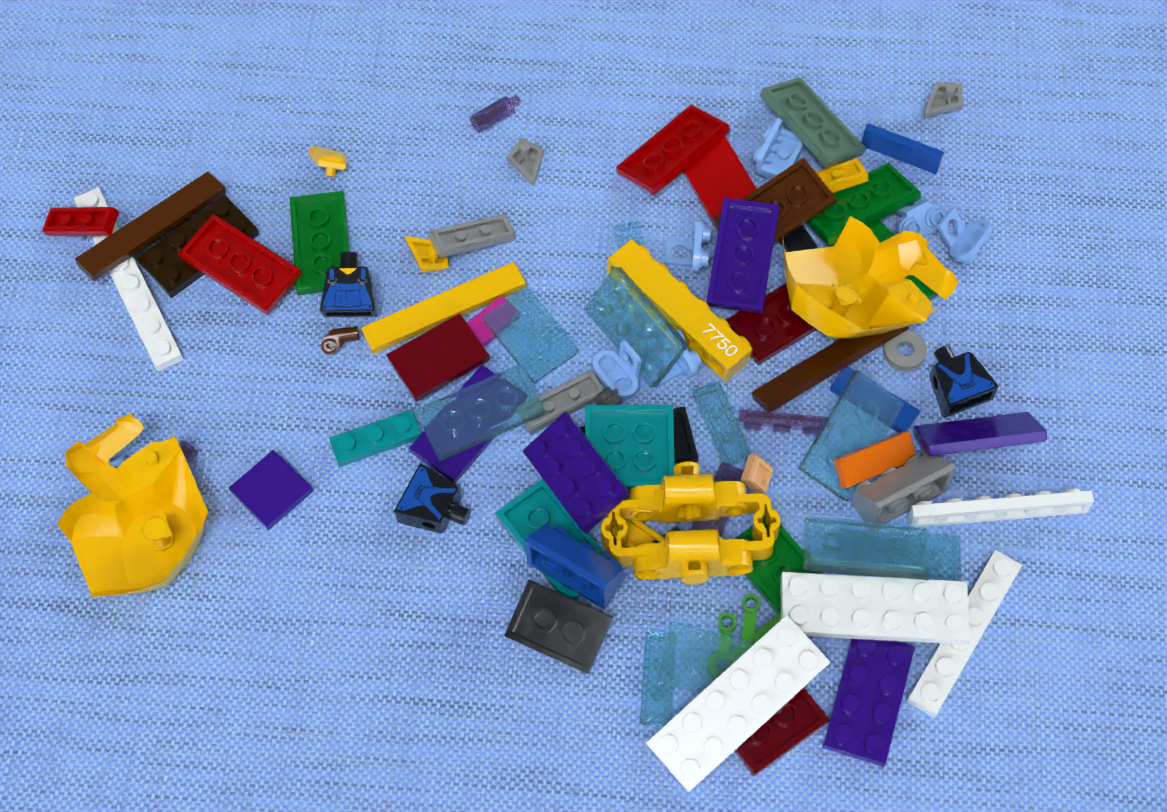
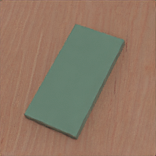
(813, 122)

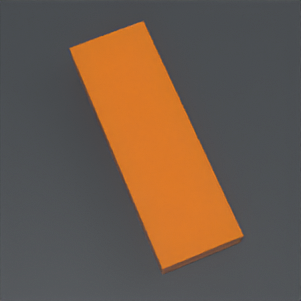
(874, 459)

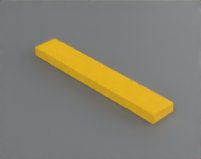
(442, 307)

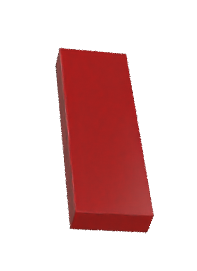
(80, 221)

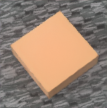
(757, 474)

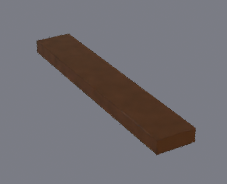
(150, 226)
(818, 368)

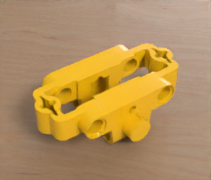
(691, 553)

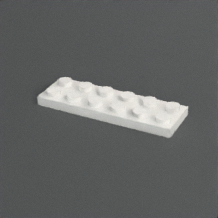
(877, 607)
(737, 703)

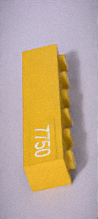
(703, 331)

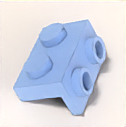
(778, 152)

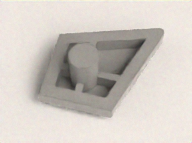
(944, 99)
(526, 159)

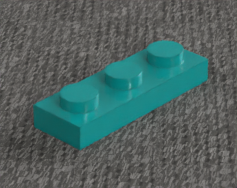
(375, 438)

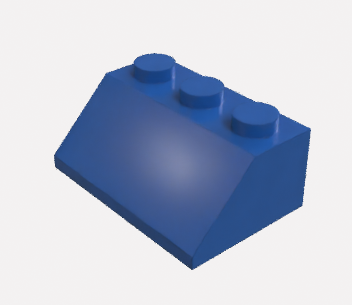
(574, 564)

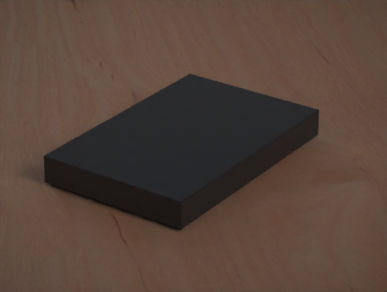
(558, 626)

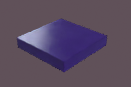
(270, 489)

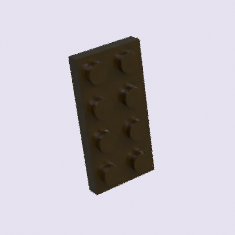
(163, 260)

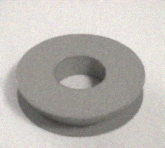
(901, 362)

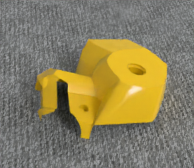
(866, 282)
(138, 519)

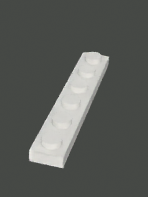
(1007, 508)
(951, 658)

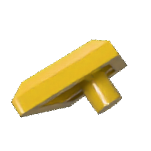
(328, 158)
(426, 255)

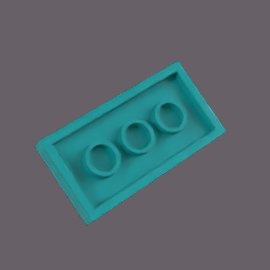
(532, 511)

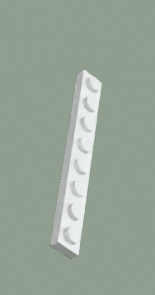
(138, 299)

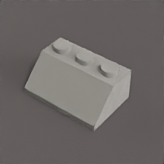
(900, 488)

